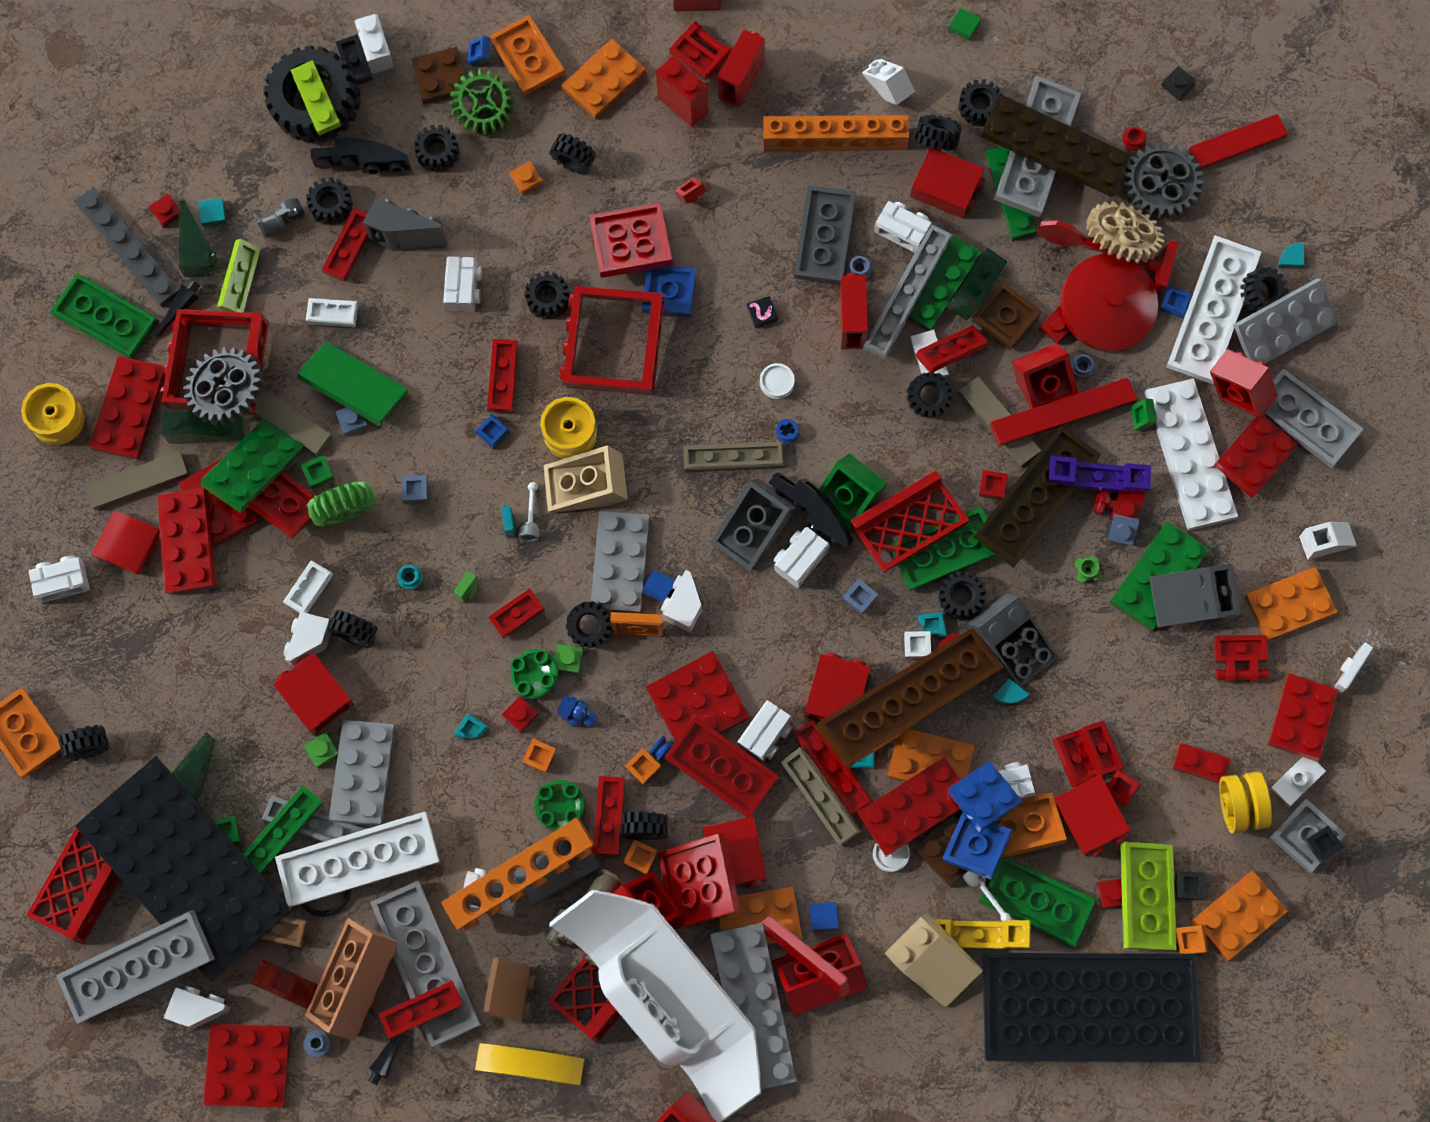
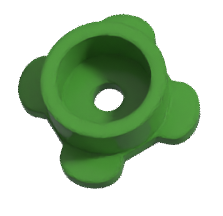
(1093, 564)

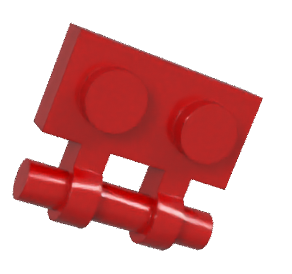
(1127, 503)
(1241, 649)

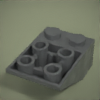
(402, 228)
(1195, 595)
(1014, 638)

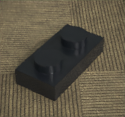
(353, 54)

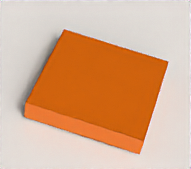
(637, 624)

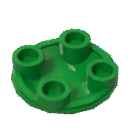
(534, 673)
(559, 804)

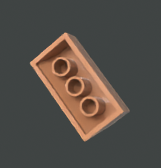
(351, 980)

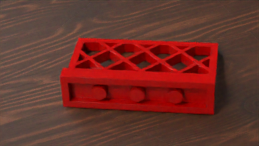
(894, 507)
(94, 899)
(601, 1020)

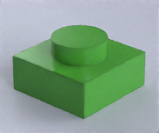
(467, 587)
(568, 658)
(321, 750)

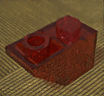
(284, 984)

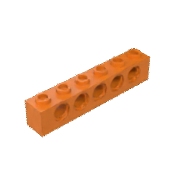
(835, 133)
(458, 904)

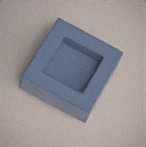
(350, 421)
(414, 489)
(1123, 529)
(860, 596)

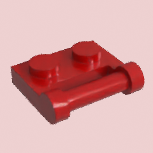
(695, 55)

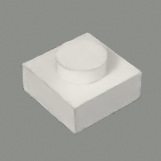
(917, 644)

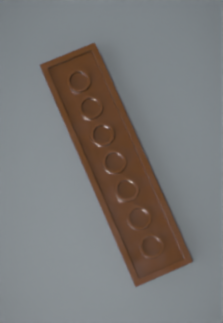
(909, 697)

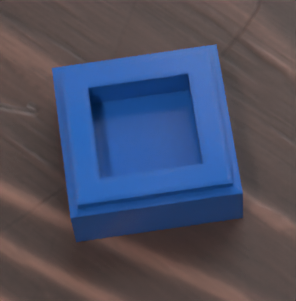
(479, 50)
(1175, 301)
(492, 431)
(658, 586)
(824, 916)

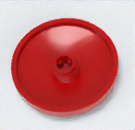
(1109, 303)

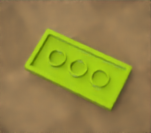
(1148, 896)

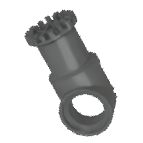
(286, 213)

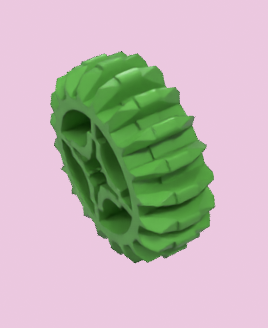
(490, 107)
(341, 503)

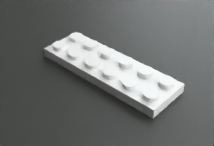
(1213, 309)
(1191, 455)
(357, 859)

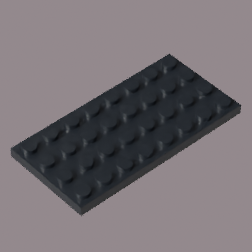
(183, 863)
(1090, 1007)

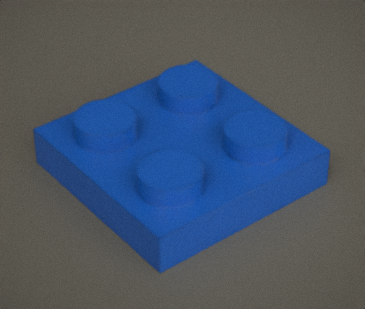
(675, 285)
(984, 796)
(977, 850)

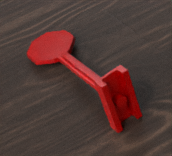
(1068, 235)

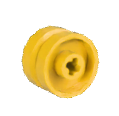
(53, 414)
(568, 427)
(1245, 802)

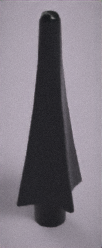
(183, 299)
(382, 1064)

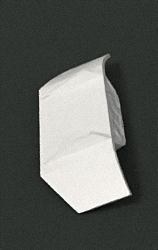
(667, 997)

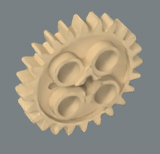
(1125, 232)

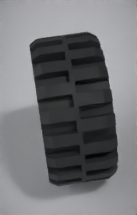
(282, 89)

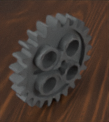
(1156, 199)
(224, 386)

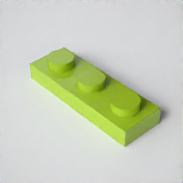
(315, 98)
(239, 276)

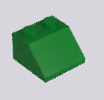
(852, 487)

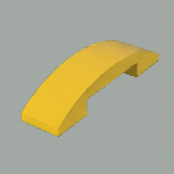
(988, 934)
(530, 1064)

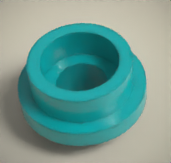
(406, 570)

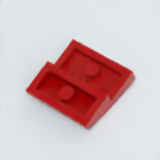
(126, 542)
(1087, 753)

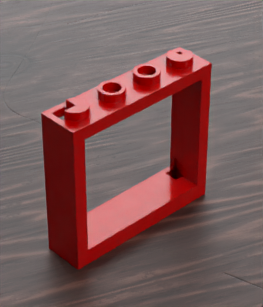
(178, 346)
(647, 384)

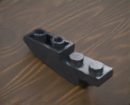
(370, 155)
(822, 512)

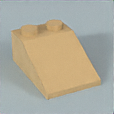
(586, 480)
(933, 960)

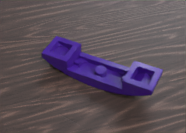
(1099, 477)

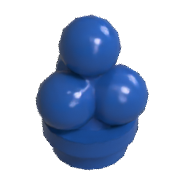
(576, 711)

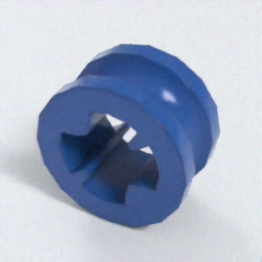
(785, 423)
(661, 748)

